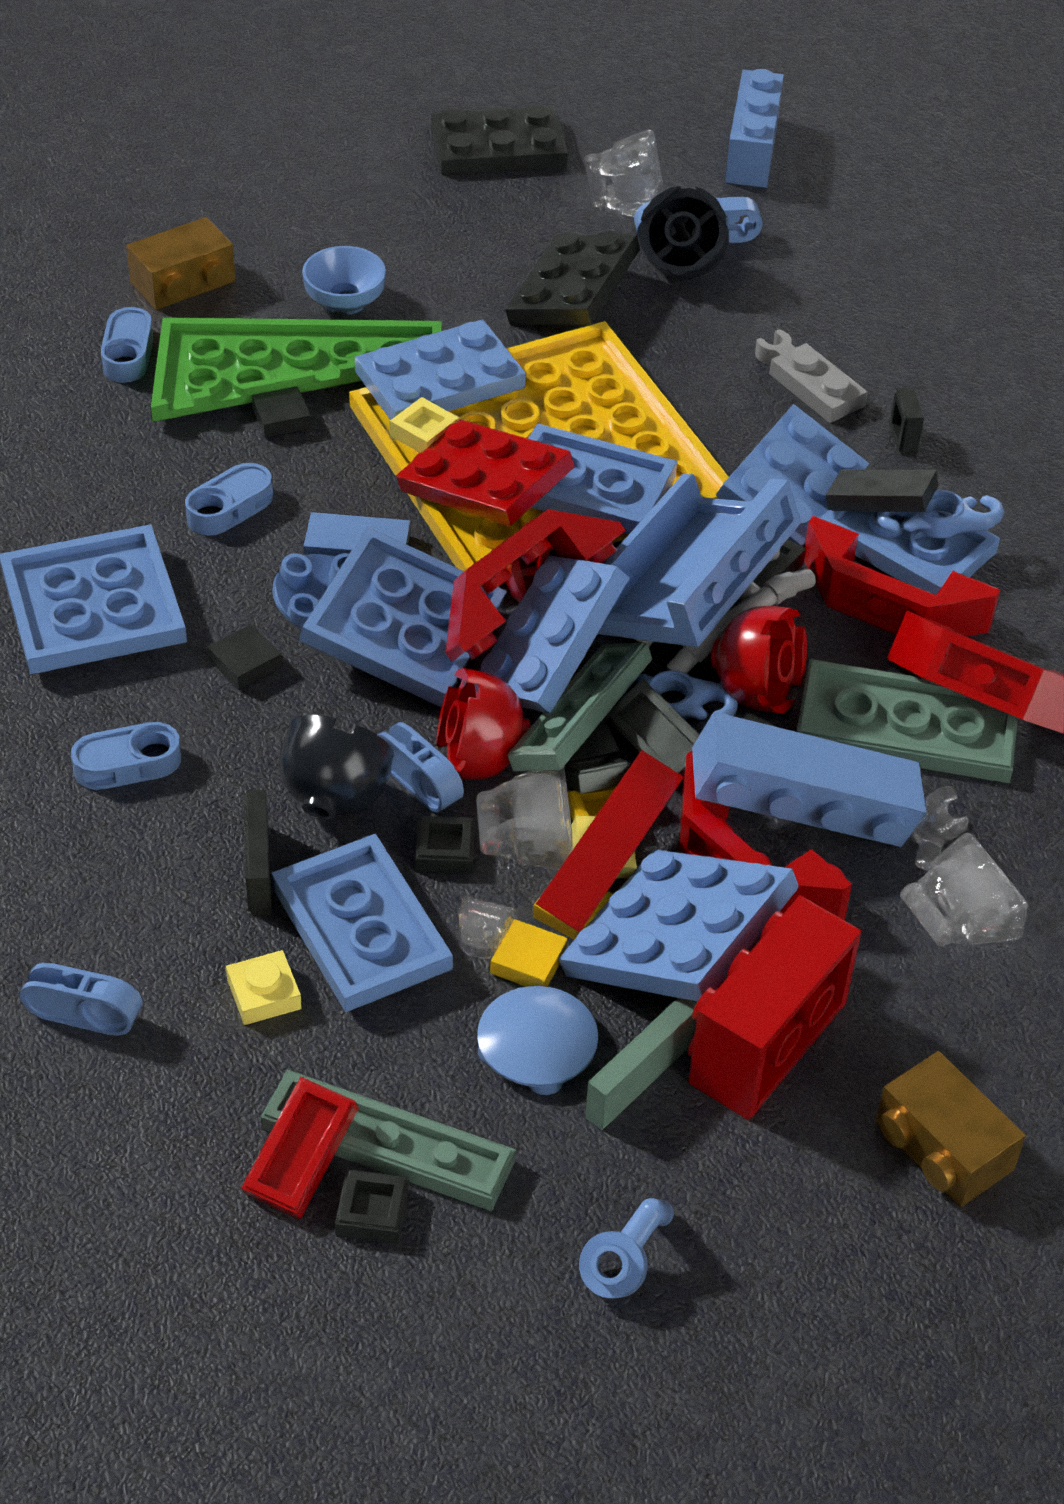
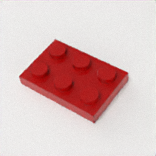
(485, 472)

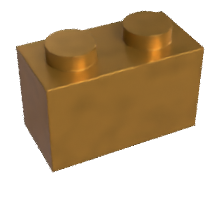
(181, 263)
(949, 1129)

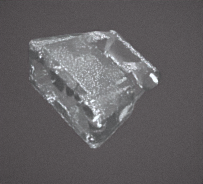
(633, 170)
(535, 818)
(974, 894)

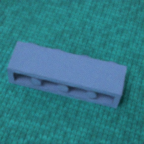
(807, 779)

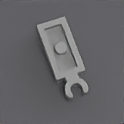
(811, 377)

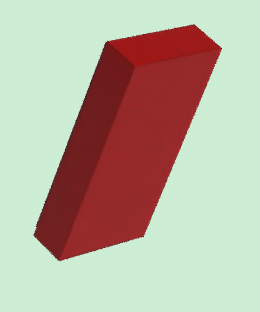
(300, 1148)

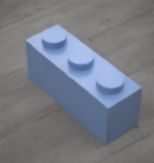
(754, 128)

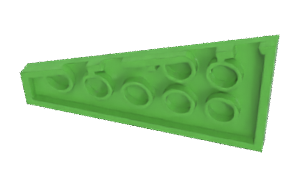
(228, 360)

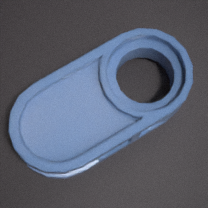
(127, 335)
(237, 491)
(115, 759)
(422, 768)
(81, 999)

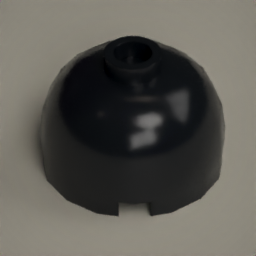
(684, 232)
(333, 768)

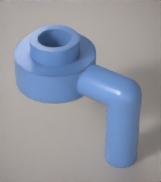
(628, 1246)

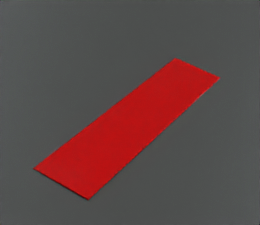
(609, 841)

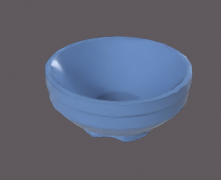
(344, 270)

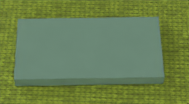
(908, 720)

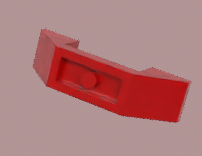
(883, 600)
(474, 614)
(979, 671)
(709, 835)

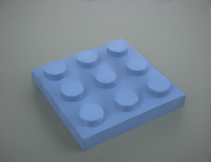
(92, 599)
(391, 616)
(678, 924)

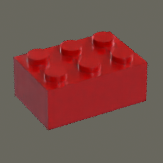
(772, 1006)

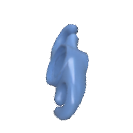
(961, 521)
(696, 691)

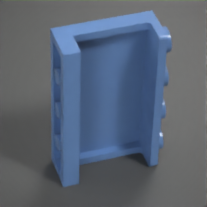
(696, 560)

